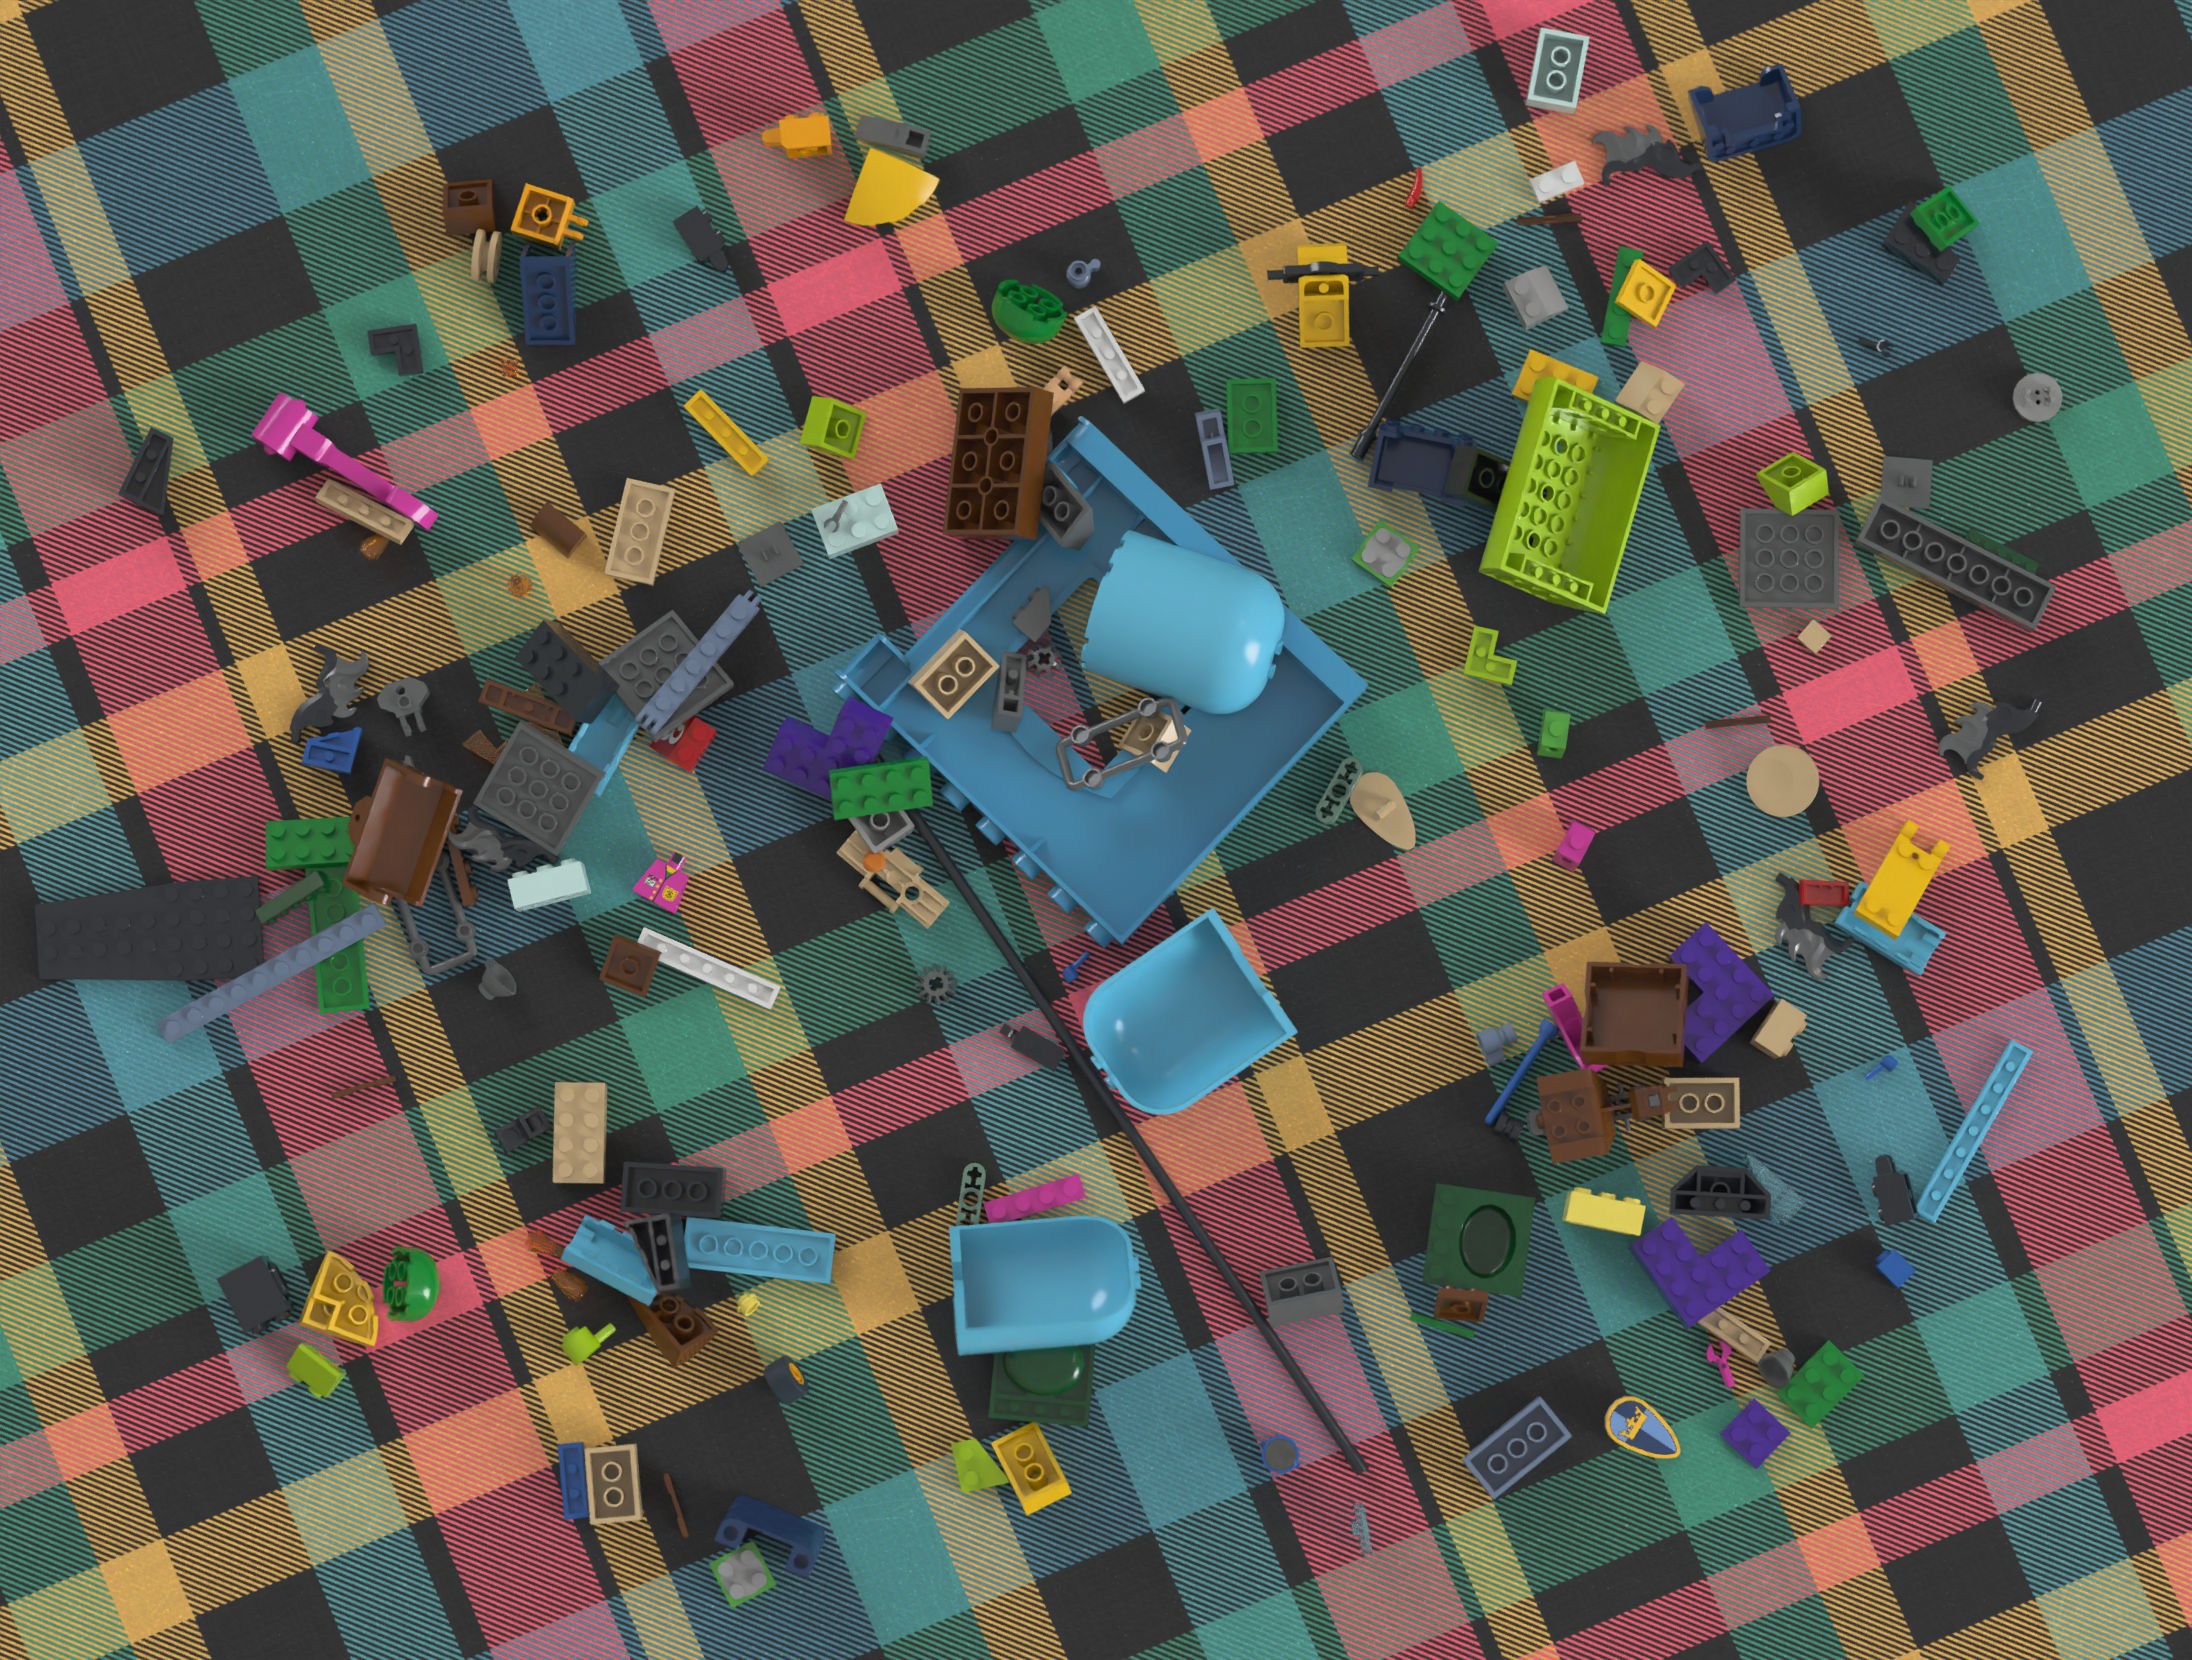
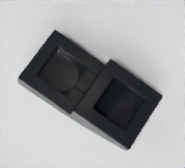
(522, 1129)

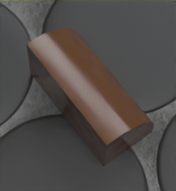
(557, 530)

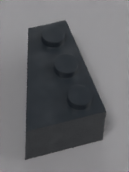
(1914, 247)
(149, 473)
(663, 1250)

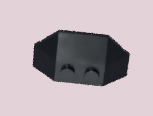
(1720, 1194)

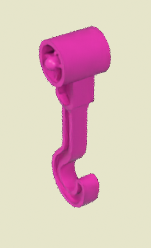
(289, 429)

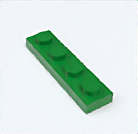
(1617, 319)

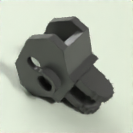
(405, 704)

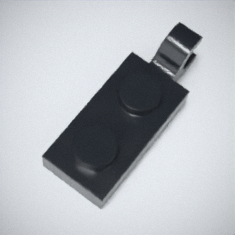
(1034, 1046)

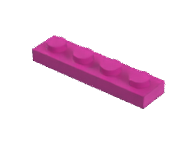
(1035, 1200)

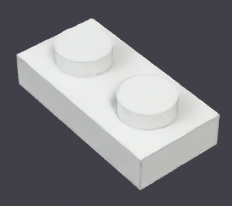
(1556, 182)

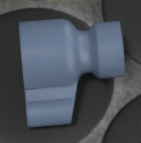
(1079, 272)
(1492, 1040)

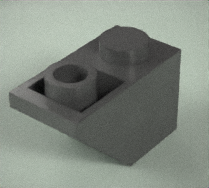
(1036, 617)

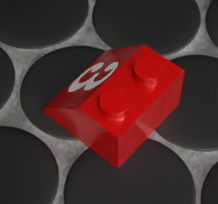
(686, 743)

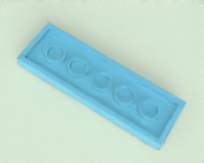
(759, 1250)

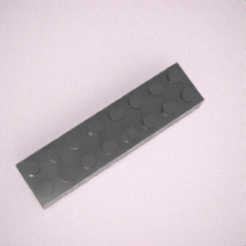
(1955, 565)

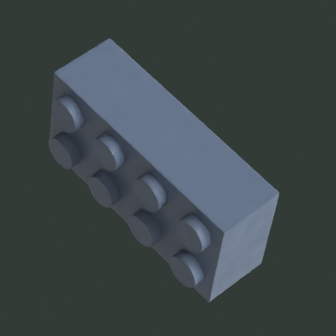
(1516, 1447)

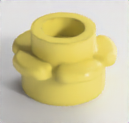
(747, 1304)

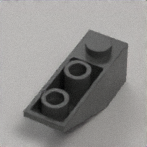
(894, 136)

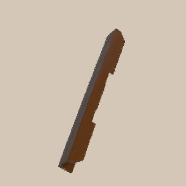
(1549, 219)
(1738, 721)
(348, 1091)
(680, 1519)

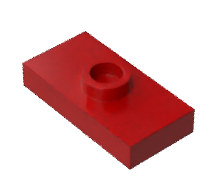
(1823, 893)

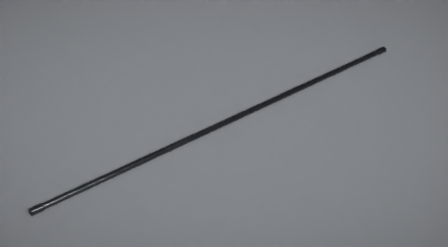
(1351, 1454)

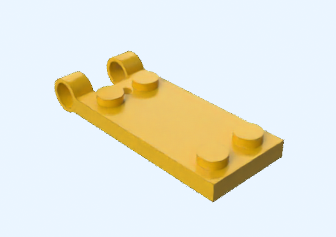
(1899, 882)

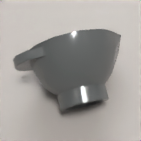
(496, 981)
(1777, 1367)

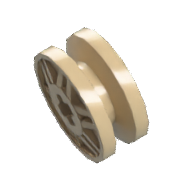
(486, 256)

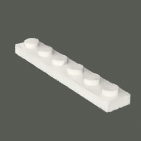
(711, 969)

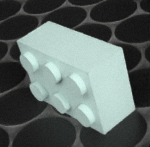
(1557, 70)
(862, 522)
(548, 885)

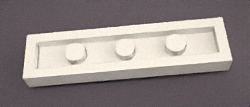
(1109, 354)

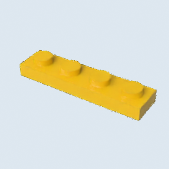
(726, 433)

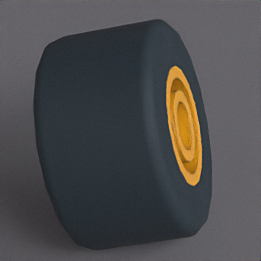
(786, 1380)

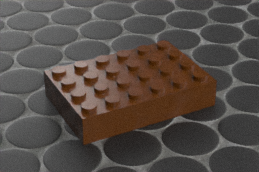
(998, 463)

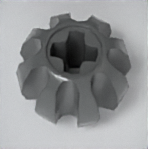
(1043, 667)

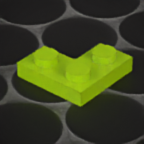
(1482, 662)

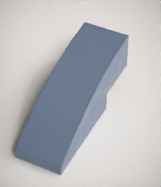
(1214, 448)

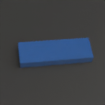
(573, 1480)

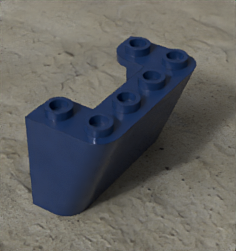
(1415, 459)
(801, 1533)

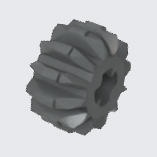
(939, 992)

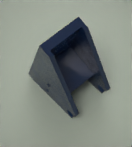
(549, 297)

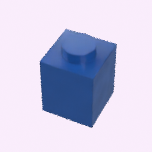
(1893, 1267)

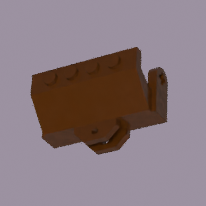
(399, 834)

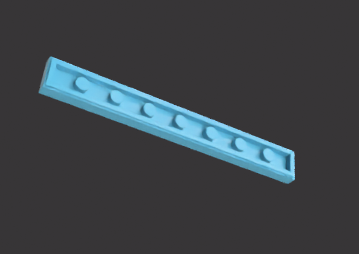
(1972, 1130)

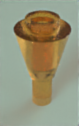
(374, 546)
(519, 585)
(541, 1243)

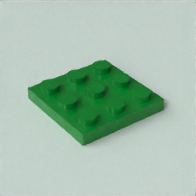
(1447, 250)

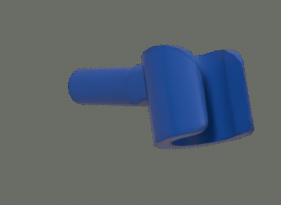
(1069, 972)
(1887, 1062)

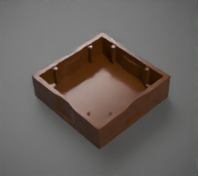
(1634, 1014)

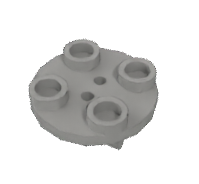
(2025, 397)

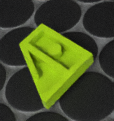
(976, 1467)

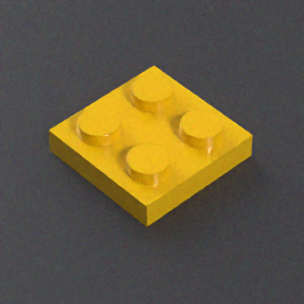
(1645, 293)

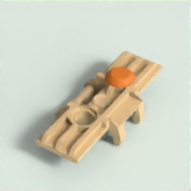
(899, 873)

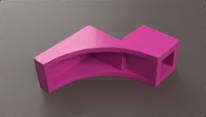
(1569, 1021)

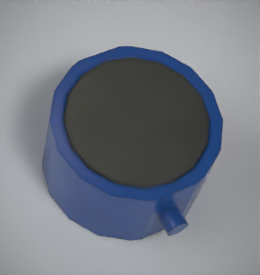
(1280, 1454)

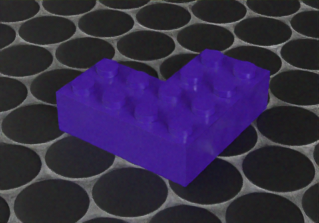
(807, 754)
(1726, 988)
(1693, 1283)

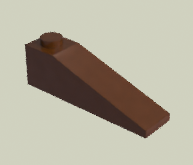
(675, 1326)

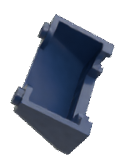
(1747, 116)

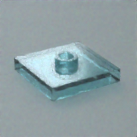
(1360, 1528)

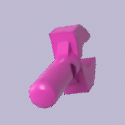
(1722, 1362)

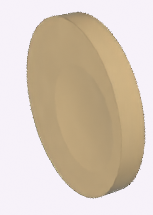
(1782, 780)

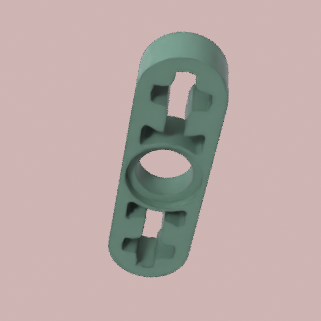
(1354, 778)
(979, 1181)

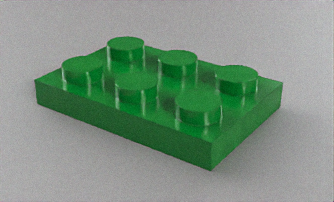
(1944, 218)
(1252, 416)
(1820, 1384)

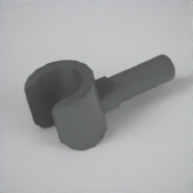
(836, 517)

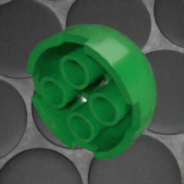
(1021, 318)
(422, 1288)

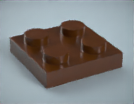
(630, 965)
(1460, 1304)

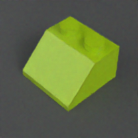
(833, 427)
(1794, 483)
(315, 1370)

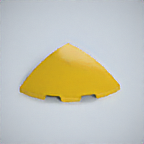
(888, 190)
(340, 1303)

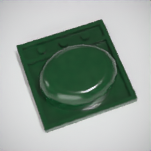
(1478, 1240)
(1043, 1385)

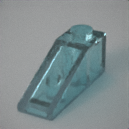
(1784, 1200)

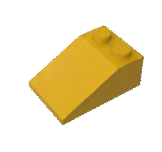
(1031, 1468)

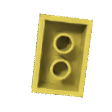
(1604, 1212)

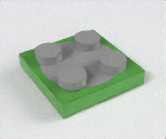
(1385, 553)
(742, 1574)

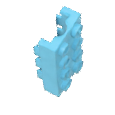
(606, 739)
(1909, 950)
(610, 1258)

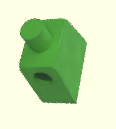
(1553, 733)

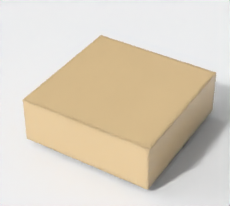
(1813, 637)

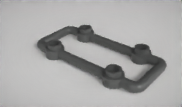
(1160, 750)
(464, 930)

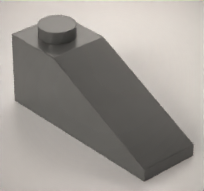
(1009, 692)

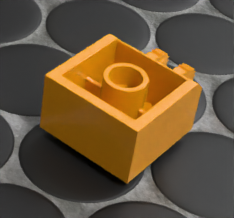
(801, 136)
(559, 213)

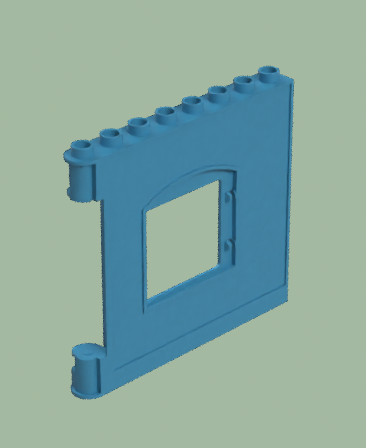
(1145, 829)

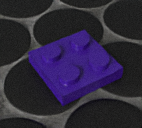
(1754, 1433)

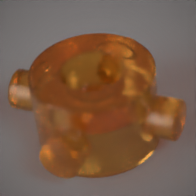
(509, 368)

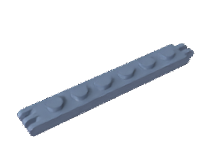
(699, 662)

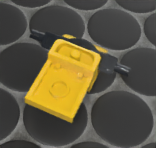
(1323, 292)

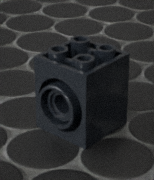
(257, 1294)

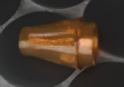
(571, 1285)

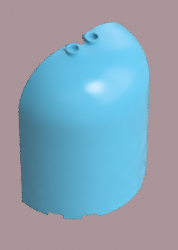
(1184, 626)
(1182, 1019)
(1041, 1283)

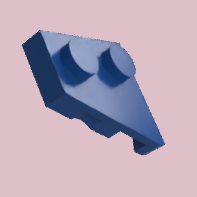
(333, 752)

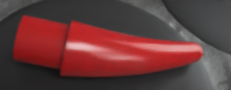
(1415, 192)

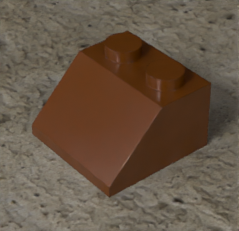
(469, 207)

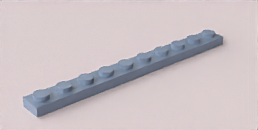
(271, 973)

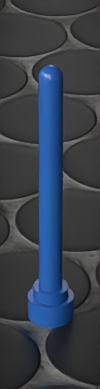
(1546, 1032)

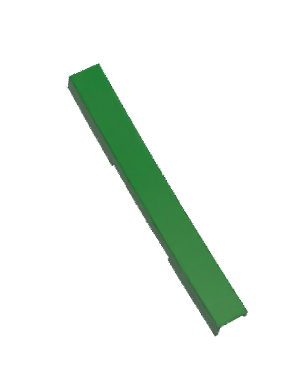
(1441, 1325)

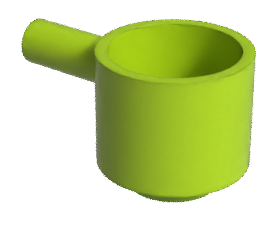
(581, 1343)

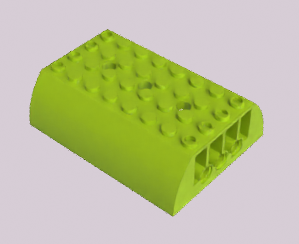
(1588, 501)

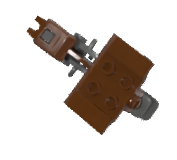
(1580, 1113)

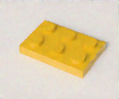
(1541, 366)

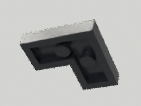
(1705, 263)
(403, 342)

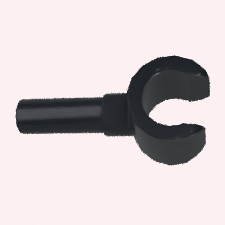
(1880, 346)

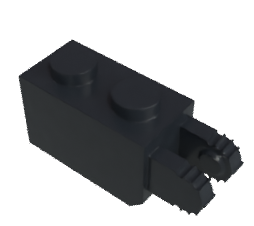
(702, 239)
(1893, 1192)

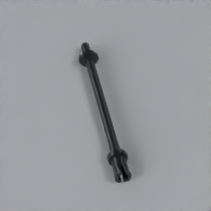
(1368, 434)

